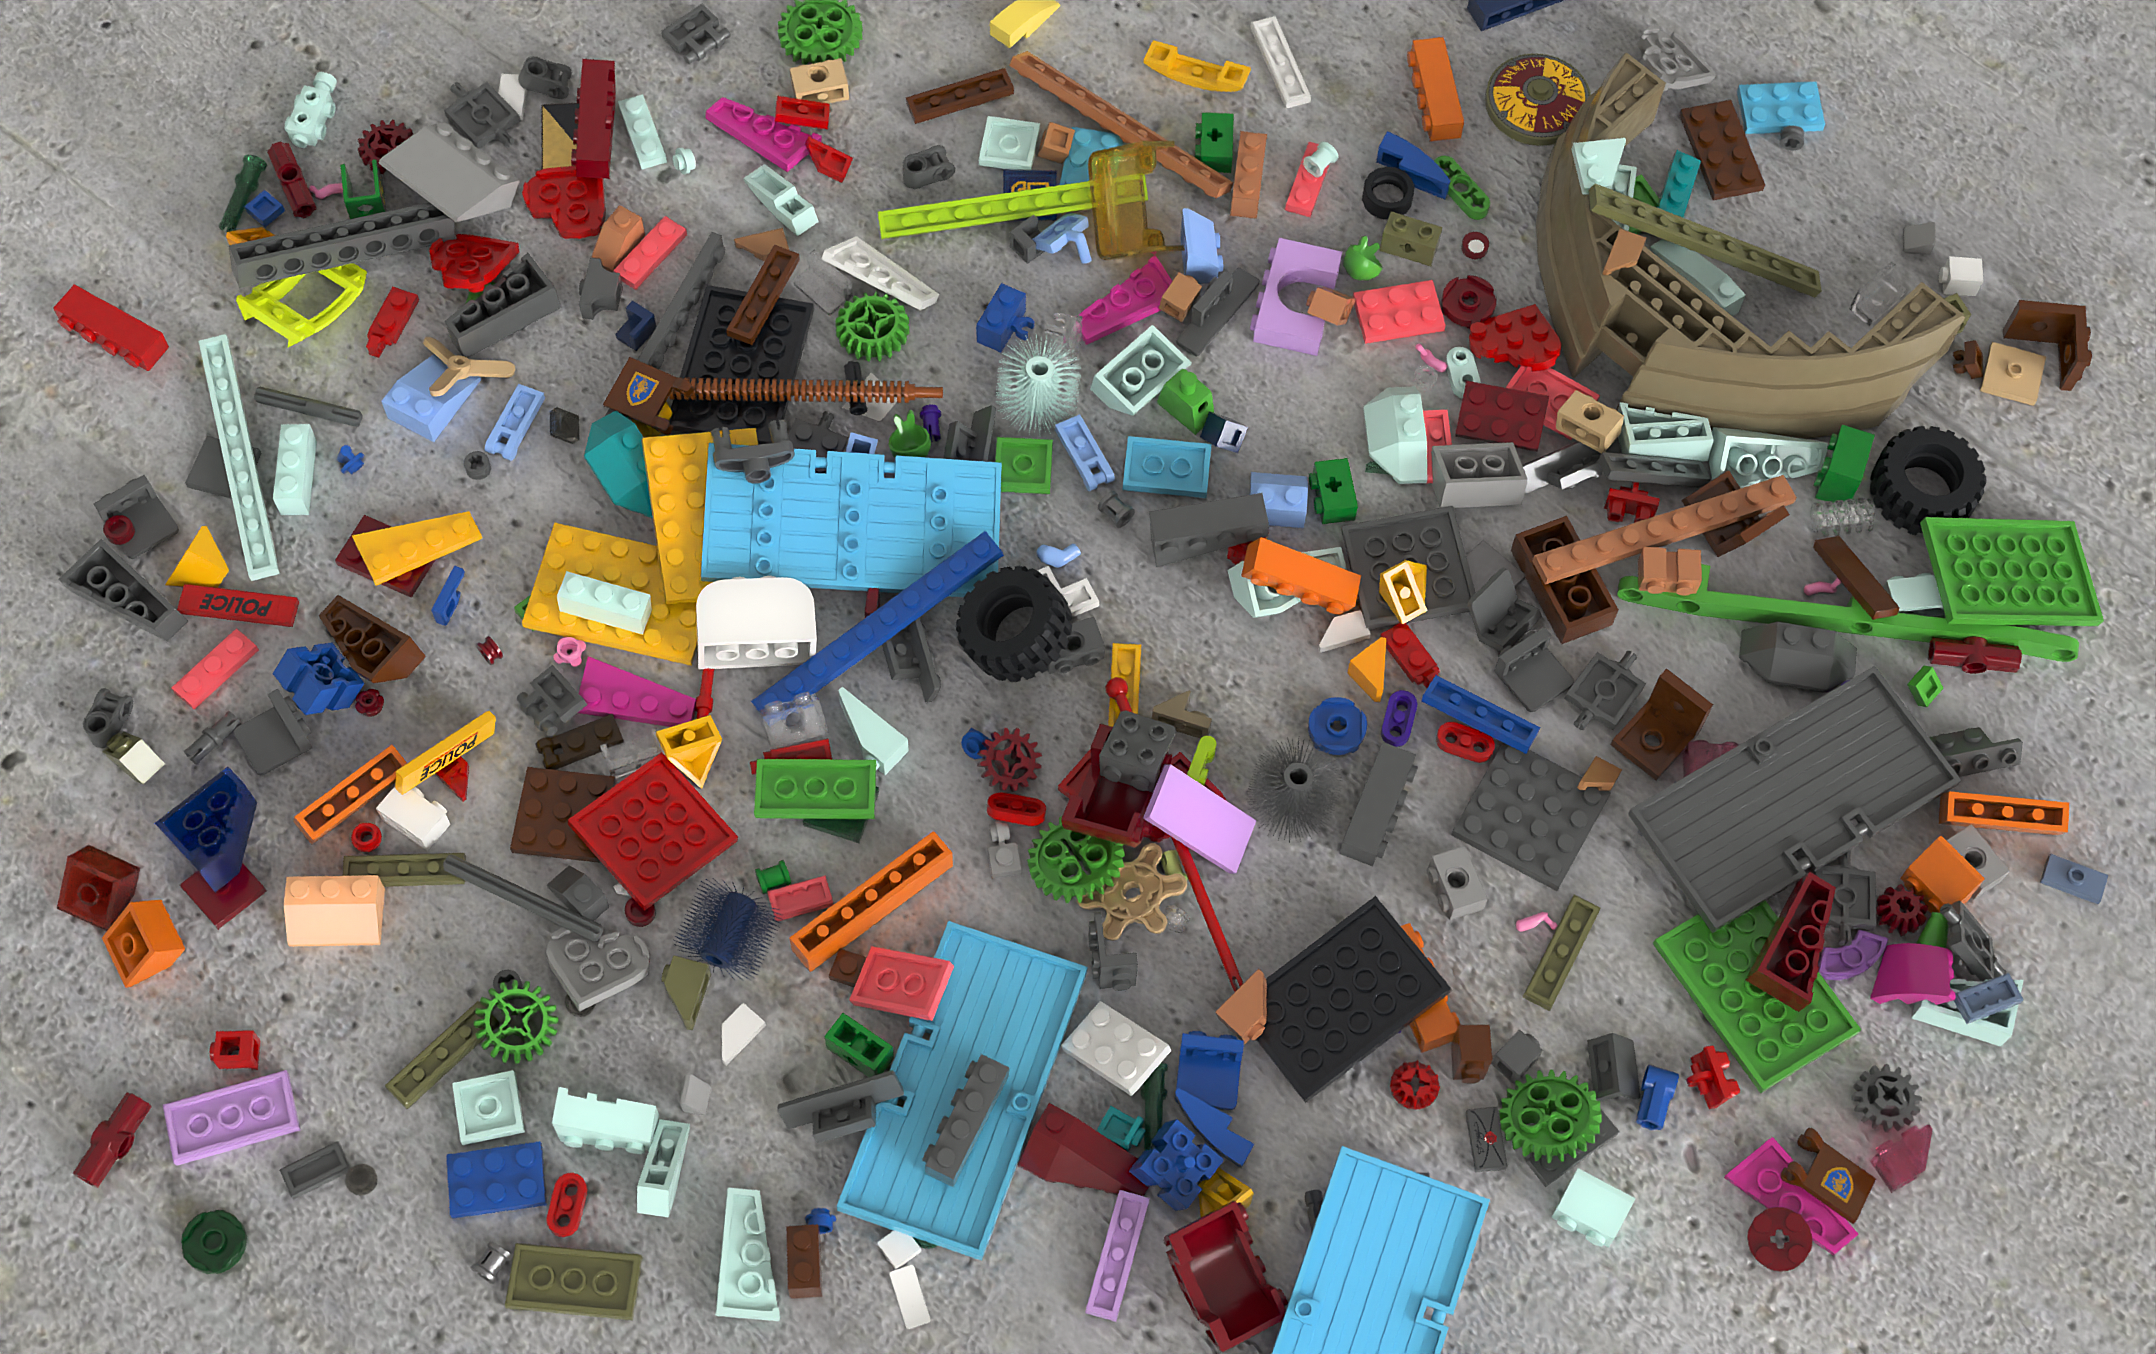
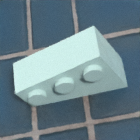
(1991, 1029)
(604, 1122)

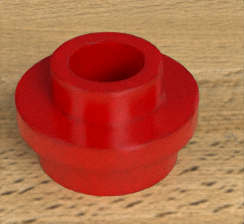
(361, 831)

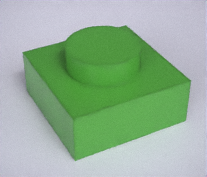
(1925, 686)

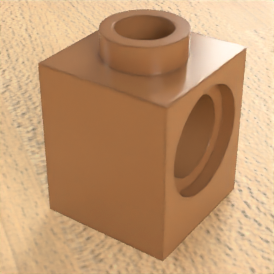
(1056, 143)
(1180, 296)

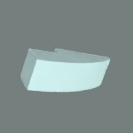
(781, 199)

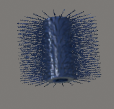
(728, 929)

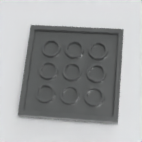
(1418, 537)
(1530, 815)

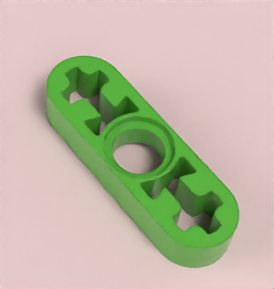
(1463, 199)

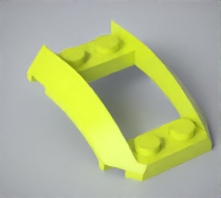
(266, 307)

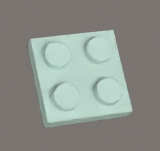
(1009, 144)
(488, 1107)

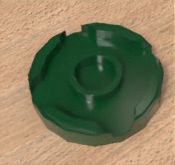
(213, 1242)

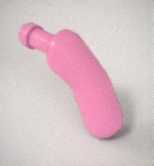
(326, 191)
(1430, 360)
(1821, 587)
(1532, 921)

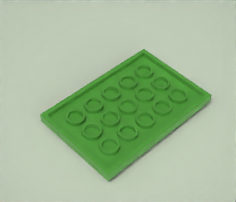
(2011, 572)
(1756, 1027)

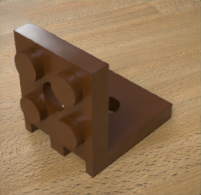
(2054, 324)
(1739, 533)
(1673, 716)

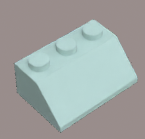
(1138, 372)

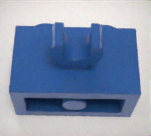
(1003, 318)

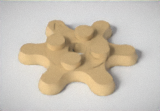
(1142, 908)

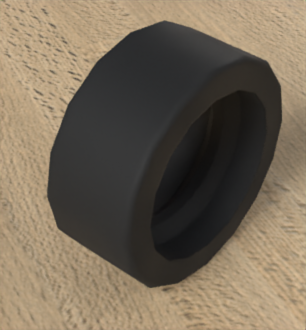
(1390, 176)

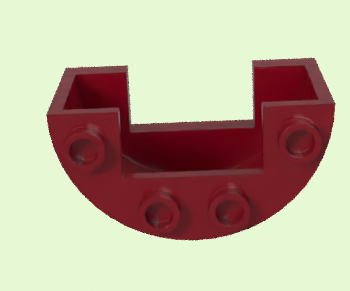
(1108, 807)
(1224, 1277)

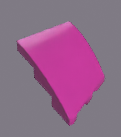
(1914, 974)

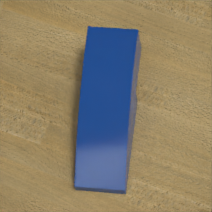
(1419, 166)
(1213, 1126)

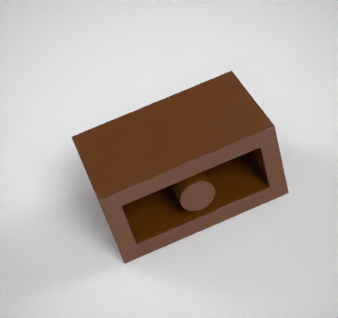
(1471, 1053)
(804, 1261)

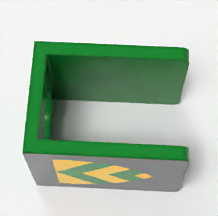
(352, 203)

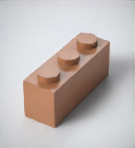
(1248, 174)

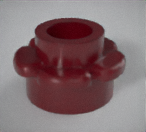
(369, 709)

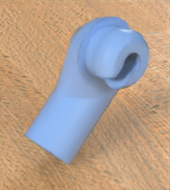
(1056, 557)

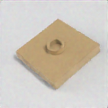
(2013, 373)

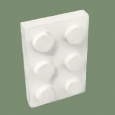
(1116, 1048)

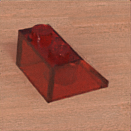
(97, 886)

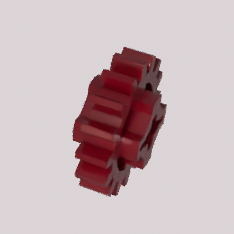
(381, 141)
(1006, 772)

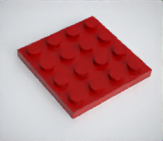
(652, 831)

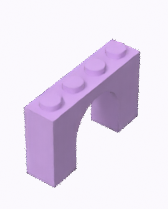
(1292, 264)

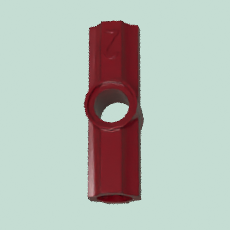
(291, 180)
(1974, 655)
(112, 1139)

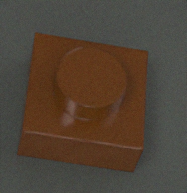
(846, 967)

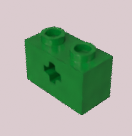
(1215, 141)
(1334, 491)
(859, 1046)

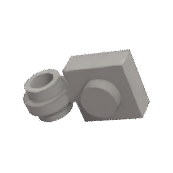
(1003, 857)

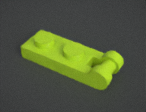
(1204, 754)

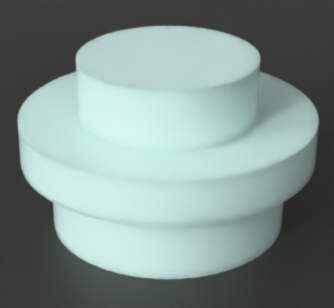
(684, 160)

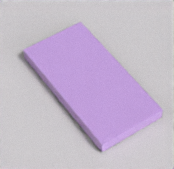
(1199, 819)
(231, 1117)

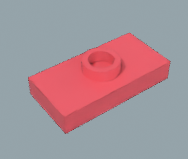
(800, 898)

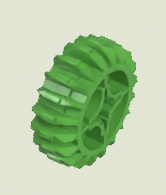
(857, 334)
(504, 1031)

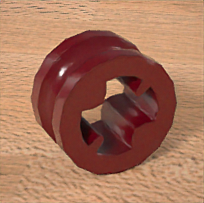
(489, 650)

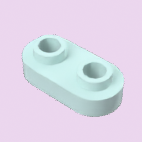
(1461, 369)

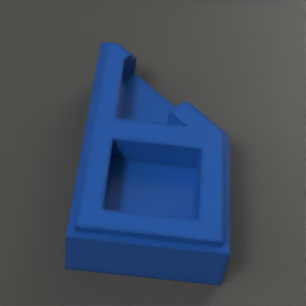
(448, 597)

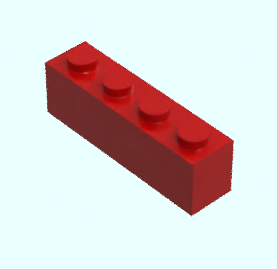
(110, 328)

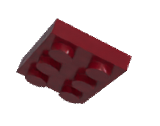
(1502, 415)
(351, 559)

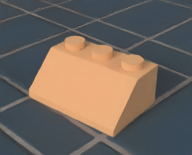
(334, 910)

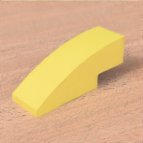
(1021, 19)

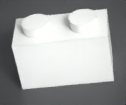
(414, 816)

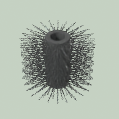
(1294, 790)

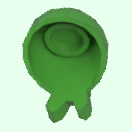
(1361, 262)
(909, 438)

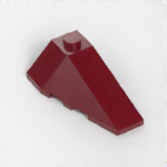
(1078, 1155)

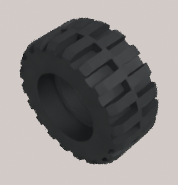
(1934, 451)
(997, 598)

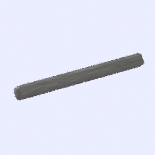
(523, 897)

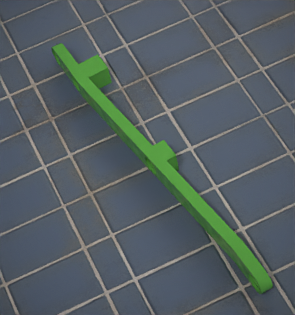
(1847, 619)

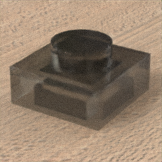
(564, 425)

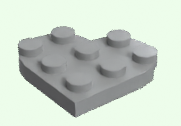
(1673, 60)
(596, 968)

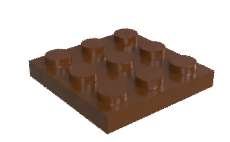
(544, 810)

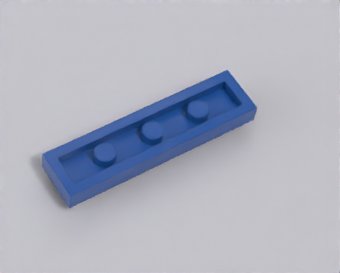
(1480, 714)

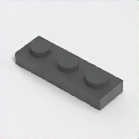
(1551, 1171)

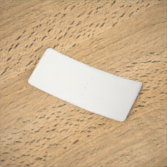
(910, 1297)

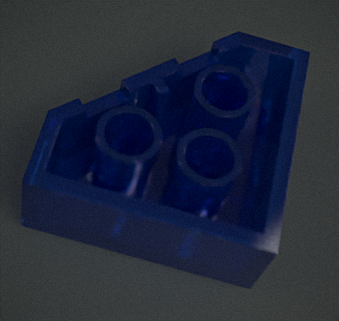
(212, 827)

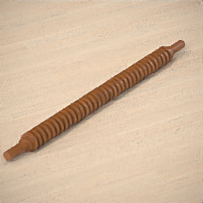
(908, 392)

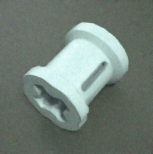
(1320, 159)

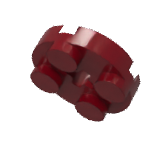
(1465, 288)
(1792, 1225)

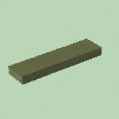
(403, 868)
(1561, 952)
(438, 1058)

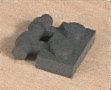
(691, 28)
(557, 693)

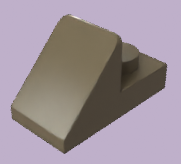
(1175, 713)

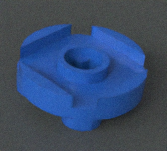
(1336, 742)

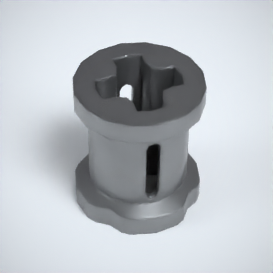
(1116, 509)
(491, 1262)

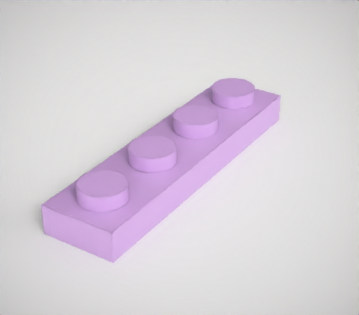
(1117, 1255)

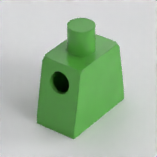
(1184, 397)

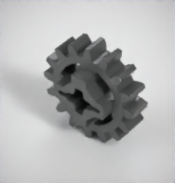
(1897, 1109)

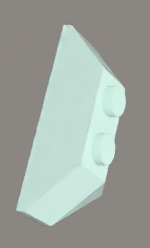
(1398, 434)

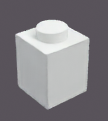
(1961, 276)

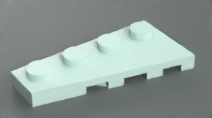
(745, 1270)

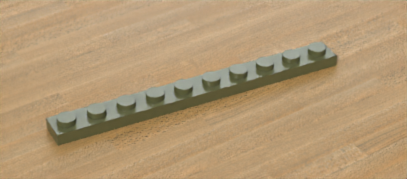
(1704, 240)

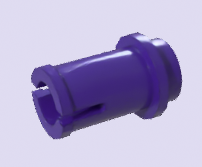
(930, 417)

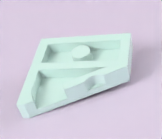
(1597, 162)

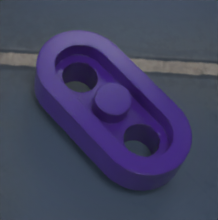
(1399, 720)

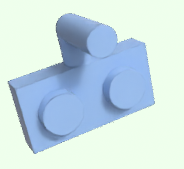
(1061, 232)

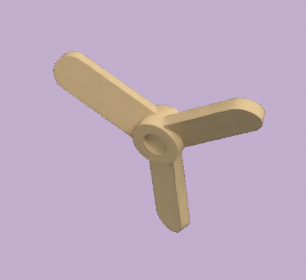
(461, 367)

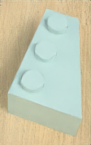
(1664, 434)

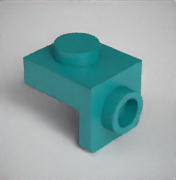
(1122, 1128)

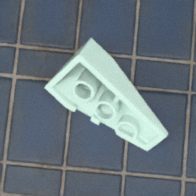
(1701, 274)
(1763, 456)
(1264, 600)

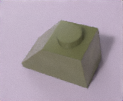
(686, 987)

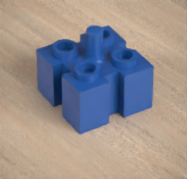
(318, 678)
(1176, 1165)

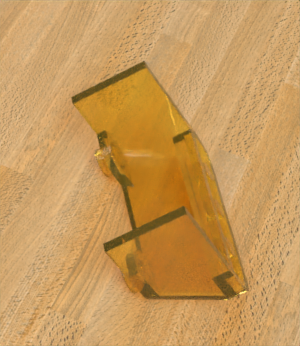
(1120, 201)

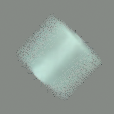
(1038, 384)

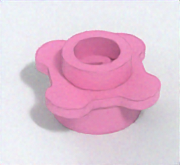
(566, 644)

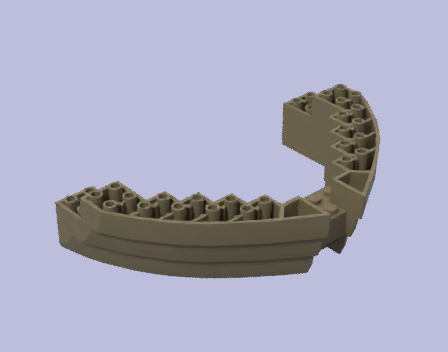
(1680, 342)

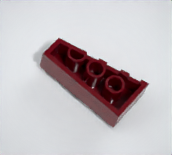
(594, 119)
(1793, 948)

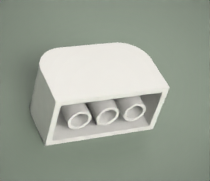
(755, 623)

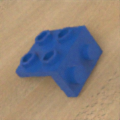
(1210, 1068)

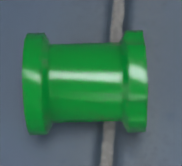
(773, 876)

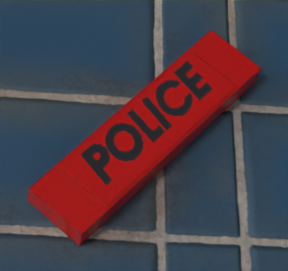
(238, 605)

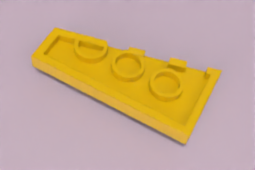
(411, 545)

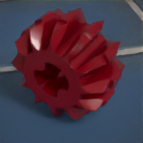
(1912, 913)

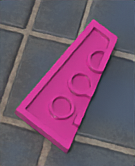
(771, 139)
(1126, 302)
(632, 697)
(1761, 1180)

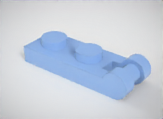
(514, 421)
(1084, 452)

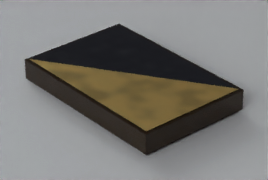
(557, 134)

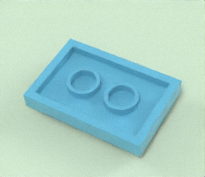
(1779, 105)
(1083, 145)
(1167, 467)

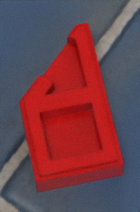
(828, 160)
(456, 777)

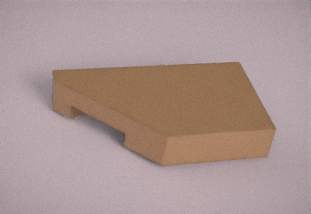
(762, 243)
(1624, 251)
(1600, 775)

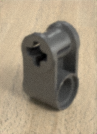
(544, 76)
(927, 167)
(107, 712)

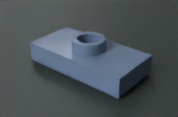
(2074, 879)
(1987, 998)

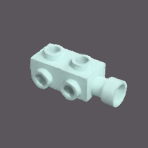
(314, 107)

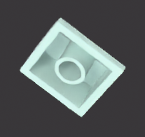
(1592, 1208)

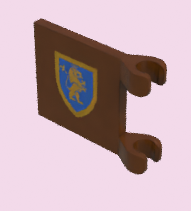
(643, 392)
(1830, 1177)

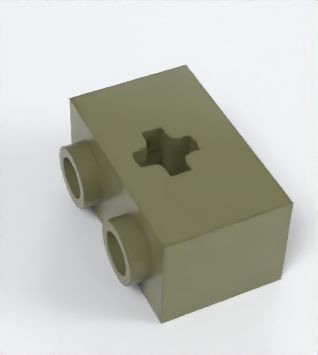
(1411, 238)

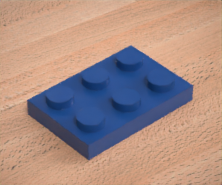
(496, 1180)

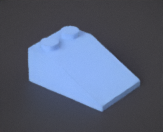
(413, 406)

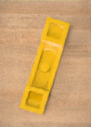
(1195, 72)

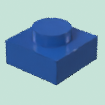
(264, 208)

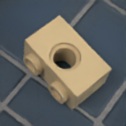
(820, 82)
(1589, 421)

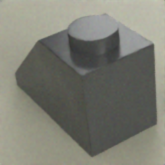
(579, 893)

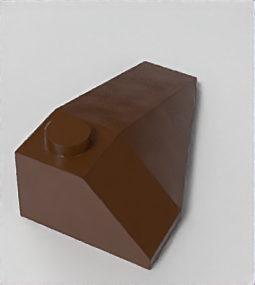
(370, 644)

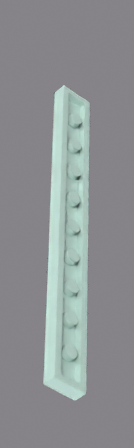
(239, 458)

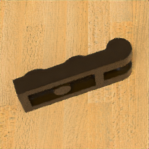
(579, 742)

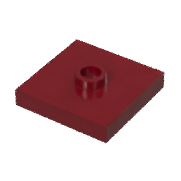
(228, 900)

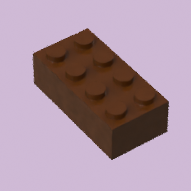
(1572, 604)

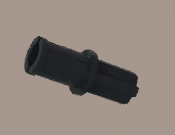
(853, 372)

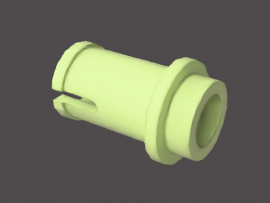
(1172, 863)

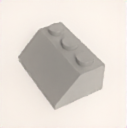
(1478, 475)

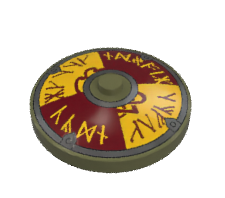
(1535, 98)

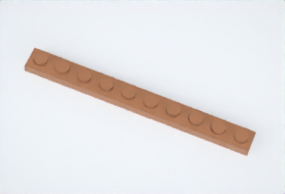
(1120, 123)
(1663, 529)

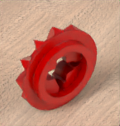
(1403, 1092)

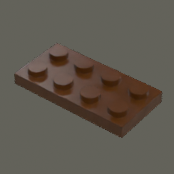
(1723, 150)

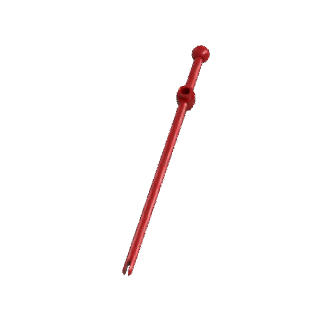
(1117, 689)

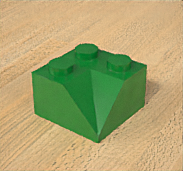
(1845, 467)

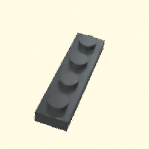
(1653, 470)

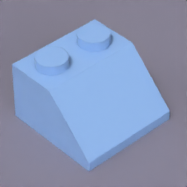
(1200, 246)
(1283, 497)

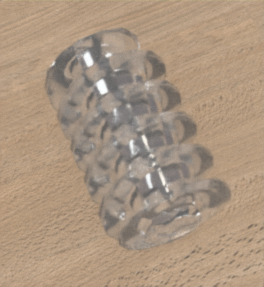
(1842, 515)

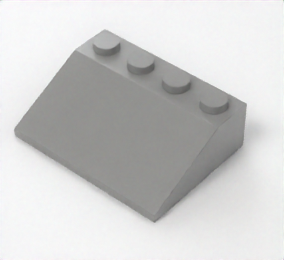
(451, 173)

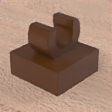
(1972, 360)

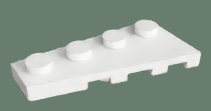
(877, 270)

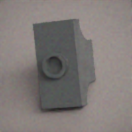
(599, 290)

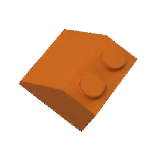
(1942, 876)
(142, 941)

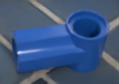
(1658, 1090)

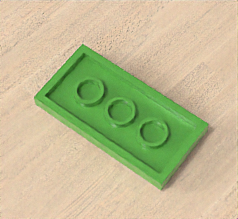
(815, 789)

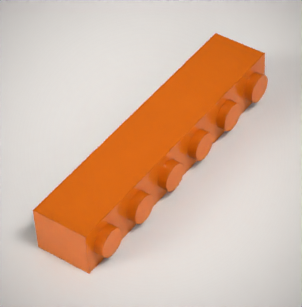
(871, 901)

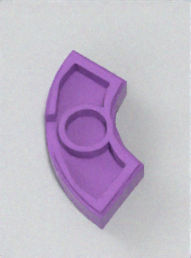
(1851, 960)

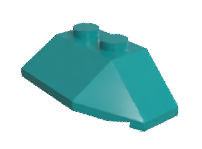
(618, 462)

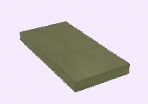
(573, 1281)

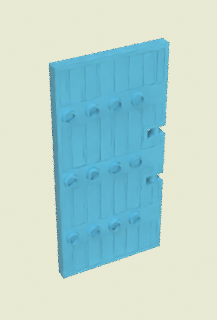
(850, 523)
(996, 1004)
(1378, 1259)

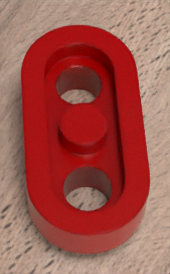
(1465, 741)
(1016, 809)
(565, 1205)

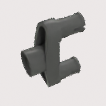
(754, 459)

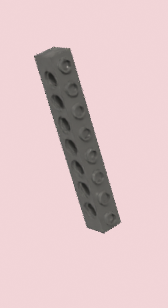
(339, 244)

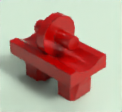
(1631, 502)
(1709, 1077)

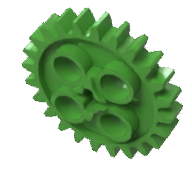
(820, 30)
(1053, 873)
(1550, 1116)

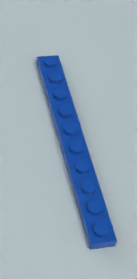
(885, 622)

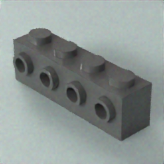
(966, 1121)

